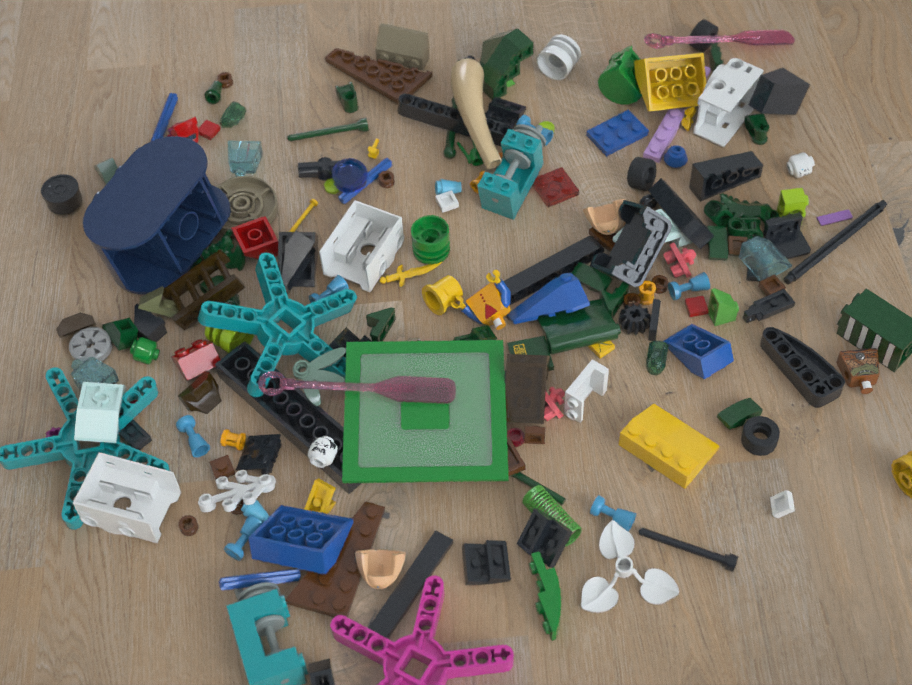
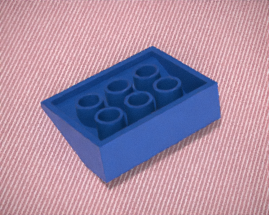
(300, 539)

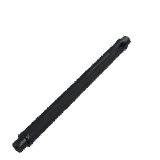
(834, 242)

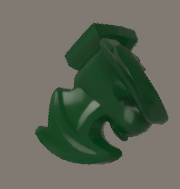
(226, 245)

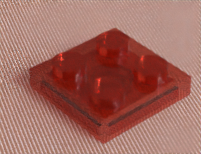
(555, 187)

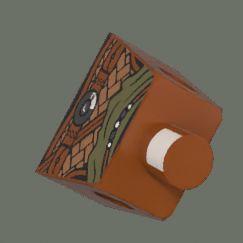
(859, 368)

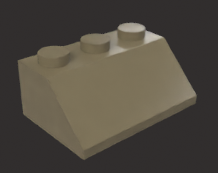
(403, 46)

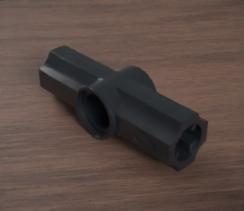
(320, 169)

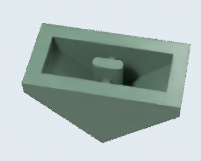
(106, 169)

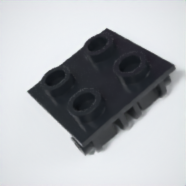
(260, 453)

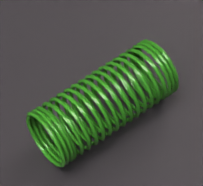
(539, 488)

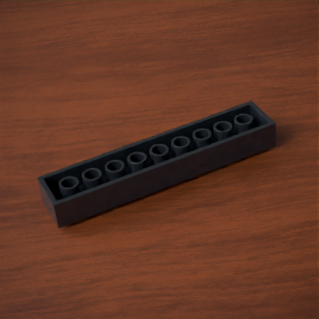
(288, 411)

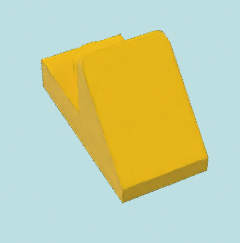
(320, 497)

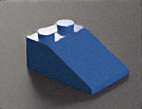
(700, 350)

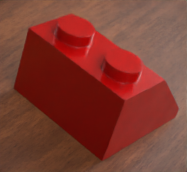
(256, 238)

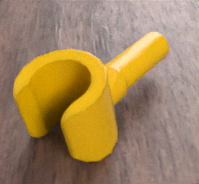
(373, 151)

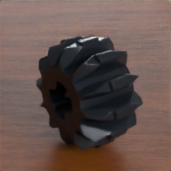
(634, 319)

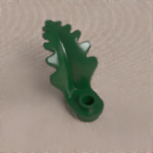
(747, 210)

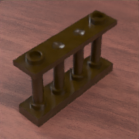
(221, 293)

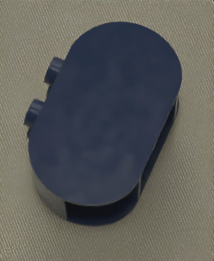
(156, 215)

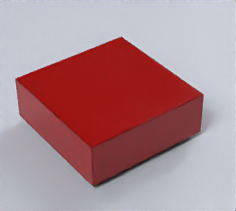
(208, 129)
(696, 306)

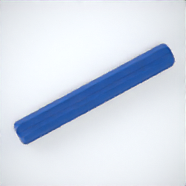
(165, 116)
(372, 175)
(249, 580)

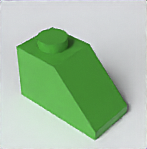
(722, 307)

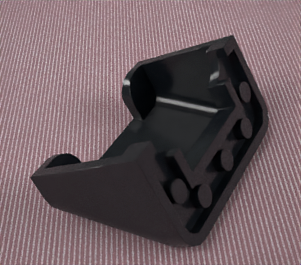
(636, 246)

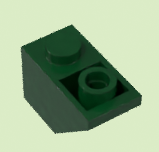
(121, 332)

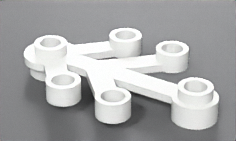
(258, 485)

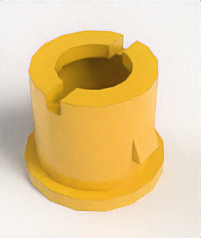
(441, 293)

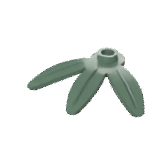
(313, 373)

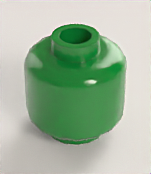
(144, 350)

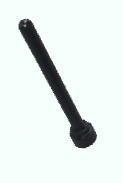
(727, 561)

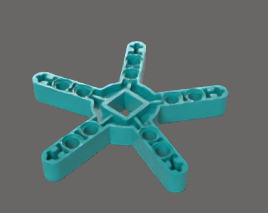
(277, 308)
(69, 449)

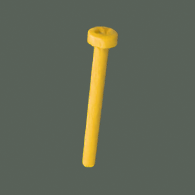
(313, 203)

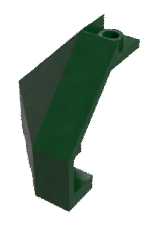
(502, 60)

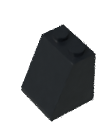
(779, 93)

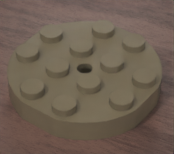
(249, 200)

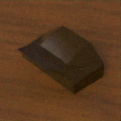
(74, 323)
(201, 394)

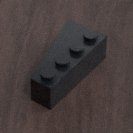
(723, 174)

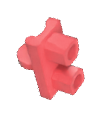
(686, 257)
(551, 409)

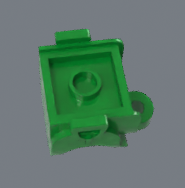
(619, 79)

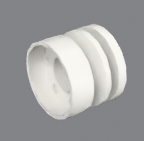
(559, 57)

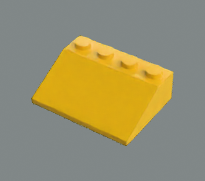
(671, 81)
(667, 444)

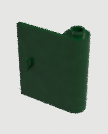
(579, 328)

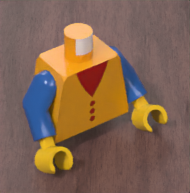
(489, 303)

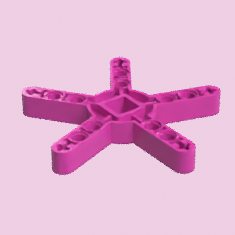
(421, 646)

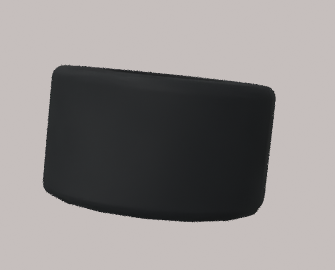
(703, 28)
(641, 173)
(760, 425)

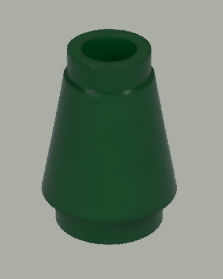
(213, 93)

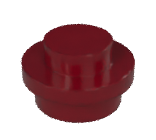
(517, 436)

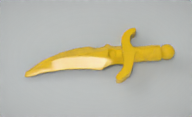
(407, 274)

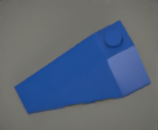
(556, 296)

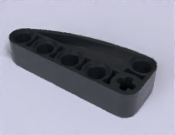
(681, 214)
(808, 365)

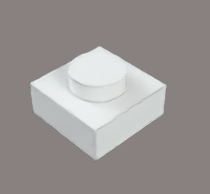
(447, 201)
(782, 504)

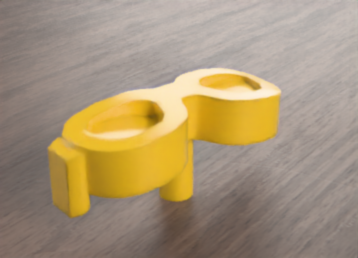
(687, 121)

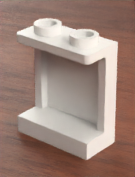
(591, 379)

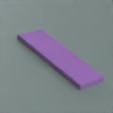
(834, 217)

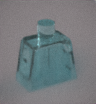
(244, 156)
(92, 371)

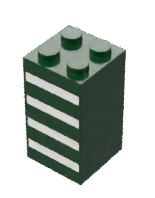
(879, 325)

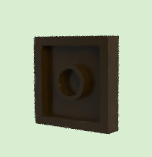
(526, 387)

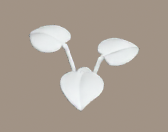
(600, 596)

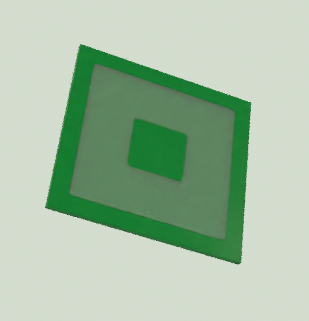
(419, 439)

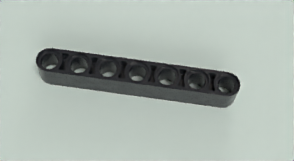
(444, 117)
(543, 272)

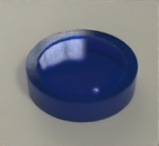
(349, 175)

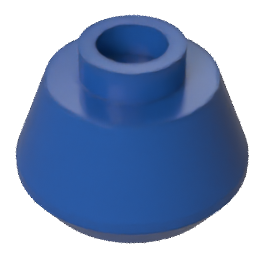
(676, 156)

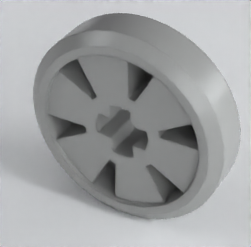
(87, 336)

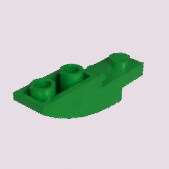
(549, 595)

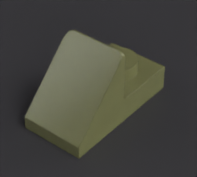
(153, 303)

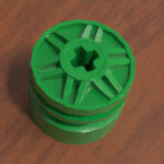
(430, 239)

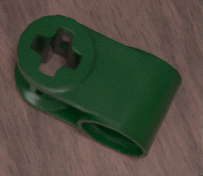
(348, 97)
(757, 128)
(744, 227)

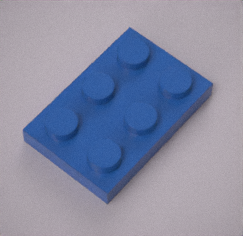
(617, 133)

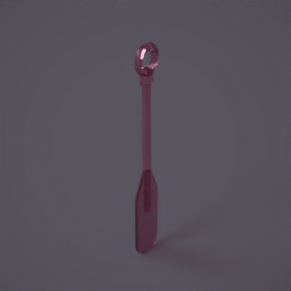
(754, 38)
(396, 388)

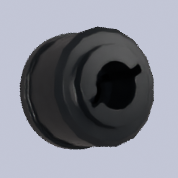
(61, 194)

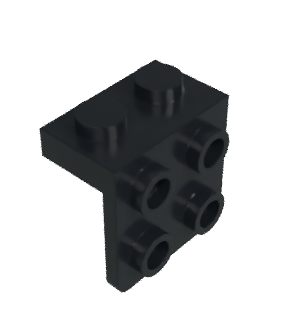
(786, 235)

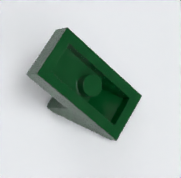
(615, 300)
(380, 323)

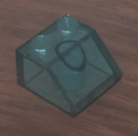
(763, 258)

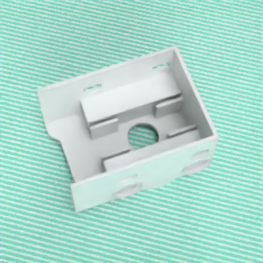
(721, 100)
(365, 228)
(124, 478)

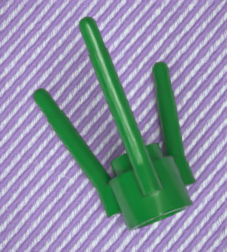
(474, 157)

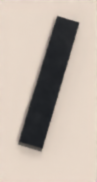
(411, 584)

